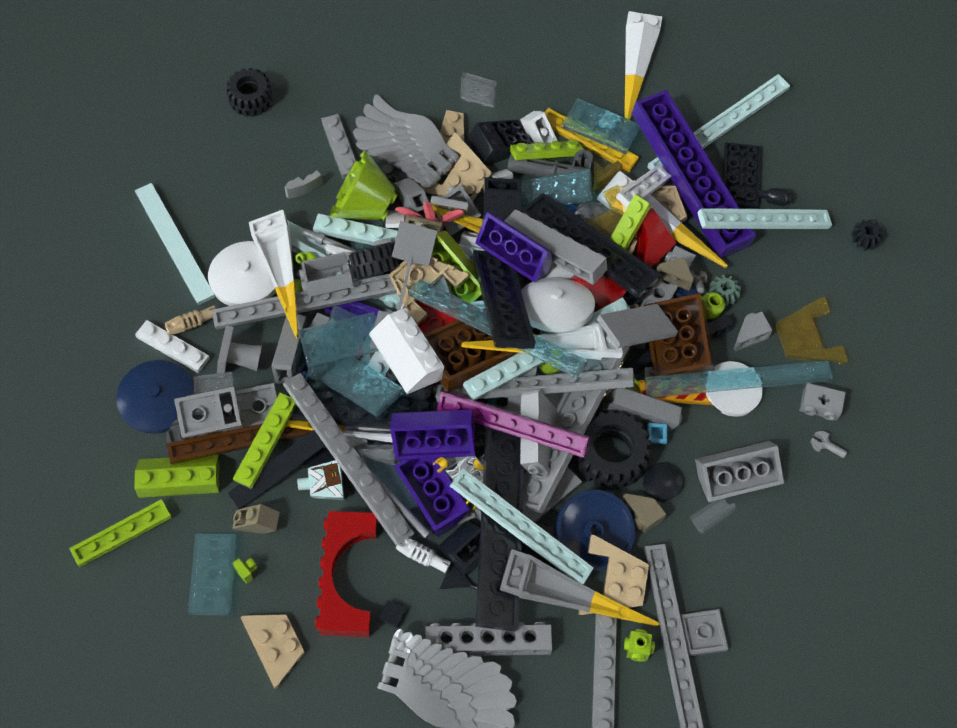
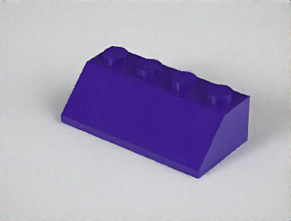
(514, 248)
(433, 434)
(432, 493)

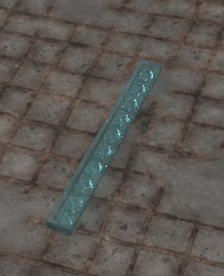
(478, 319)
(737, 379)

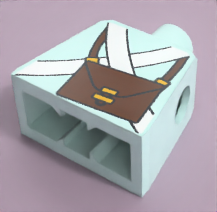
(324, 481)

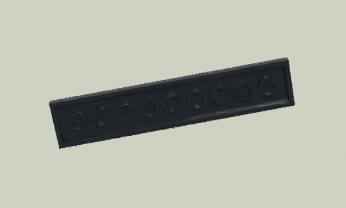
(350, 414)
(506, 478)

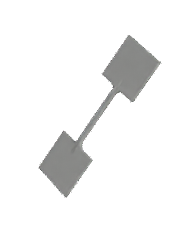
(414, 246)

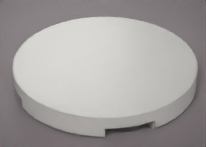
(735, 402)

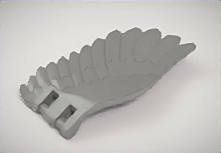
(405, 141)
(447, 685)

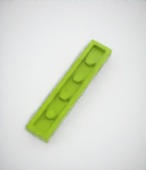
(265, 441)
(120, 533)

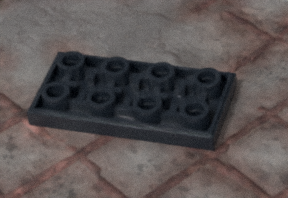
(742, 173)

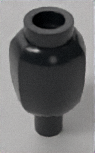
(776, 196)

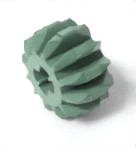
(726, 288)

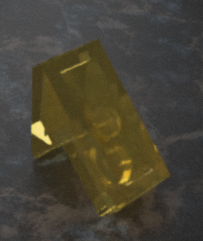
(602, 176)

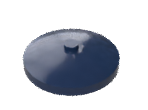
(148, 395)
(598, 515)

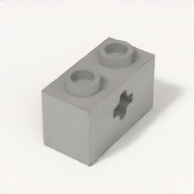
(831, 401)

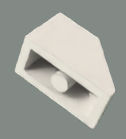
(538, 127)

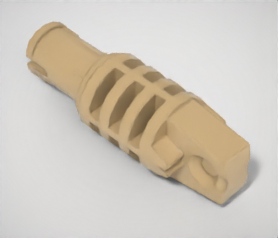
(188, 321)

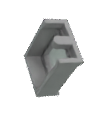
(326, 274)

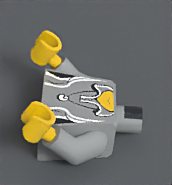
(456, 464)

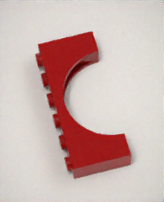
(652, 244)
(336, 615)

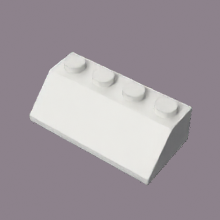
(407, 351)

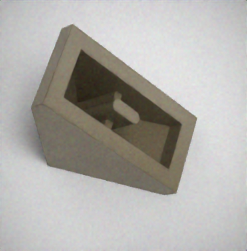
(676, 272)

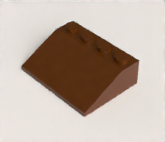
(691, 347)
(462, 362)

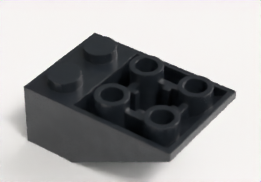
(494, 139)
(501, 196)

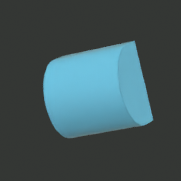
(657, 433)

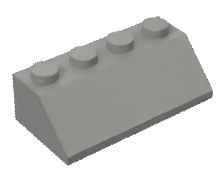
(740, 470)

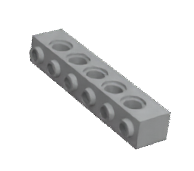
(662, 289)
(498, 646)

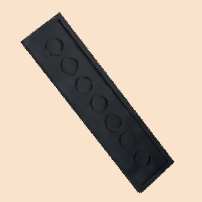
(621, 265)
(503, 302)

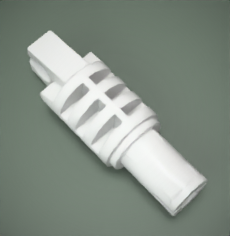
(423, 555)

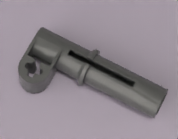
(544, 168)

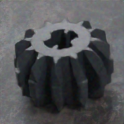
(867, 234)

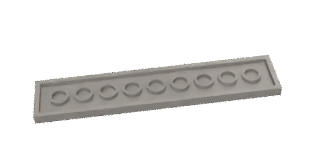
(573, 414)

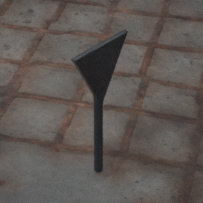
(455, 579)

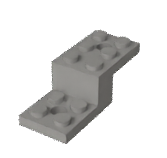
(224, 409)

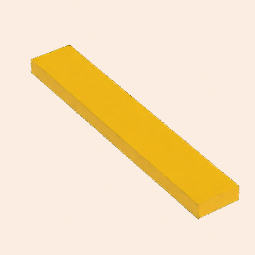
(609, 154)

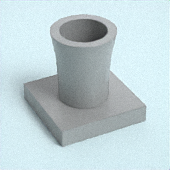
(236, 353)

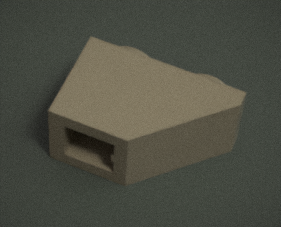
(644, 511)
(256, 519)

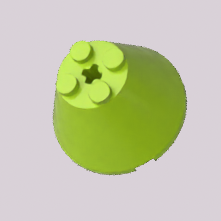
(364, 192)

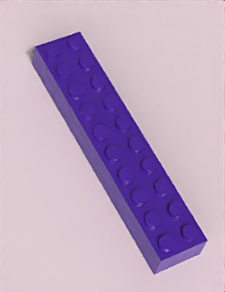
(689, 168)

